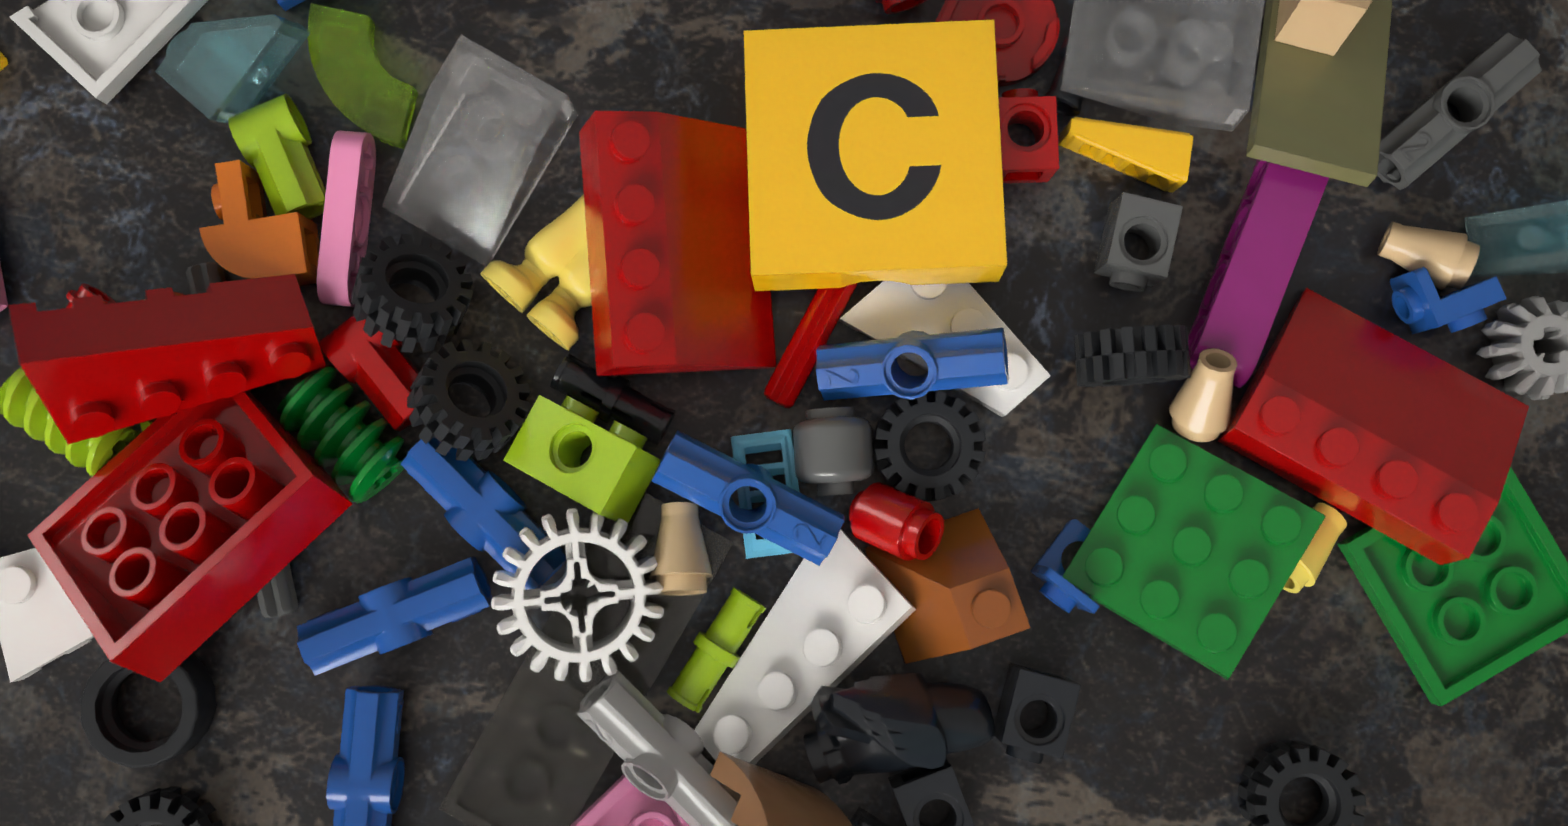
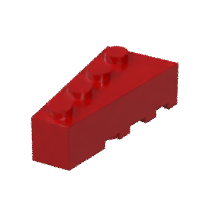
(160, 355)

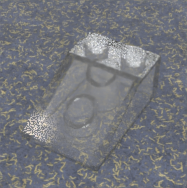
(1166, 57)
(477, 150)

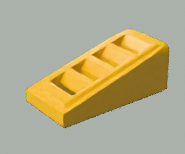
(1141, 152)

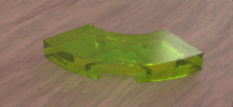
(353, 76)

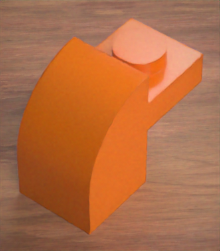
(249, 240)

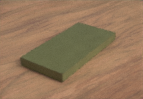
(1319, 107)

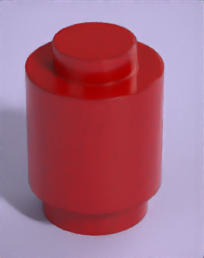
(896, 522)

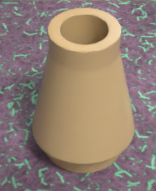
(1442, 253)
(1205, 399)
(681, 551)

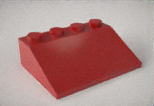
(671, 246)
(1379, 429)
(185, 529)

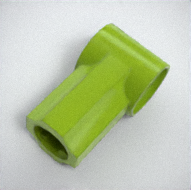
(276, 143)

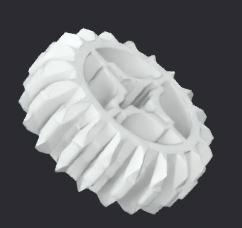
(583, 648)

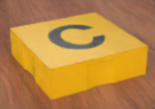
(874, 155)

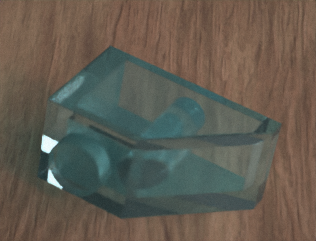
(230, 61)
(1521, 240)

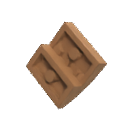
(774, 798)

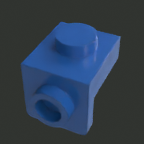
(1422, 308)

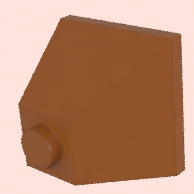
(959, 592)

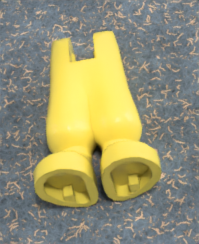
(553, 252)

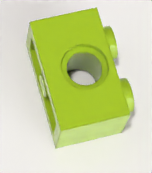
(551, 452)

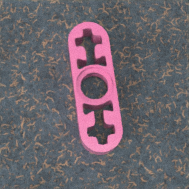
(345, 215)

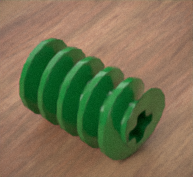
(341, 435)

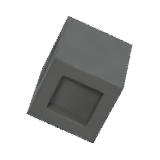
(1153, 221)

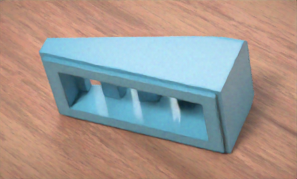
(759, 443)

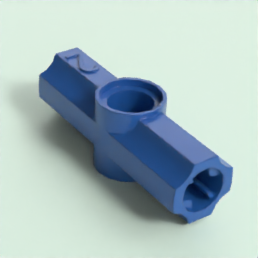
(952, 361)
(480, 507)
(784, 517)
(394, 615)
(367, 773)

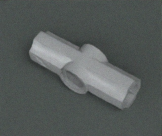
(658, 753)

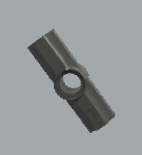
(1476, 94)

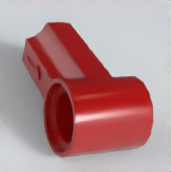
(379, 370)

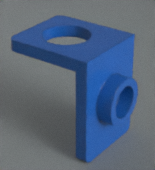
(1050, 571)

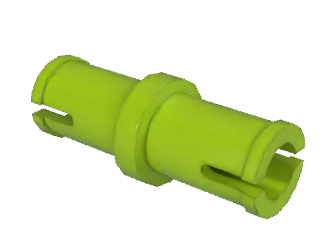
(716, 650)

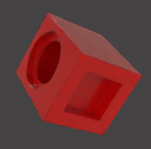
(1039, 113)

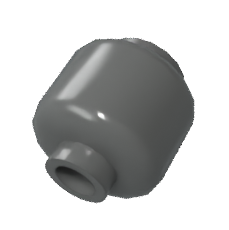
(833, 450)

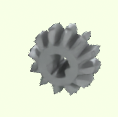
(1514, 353)

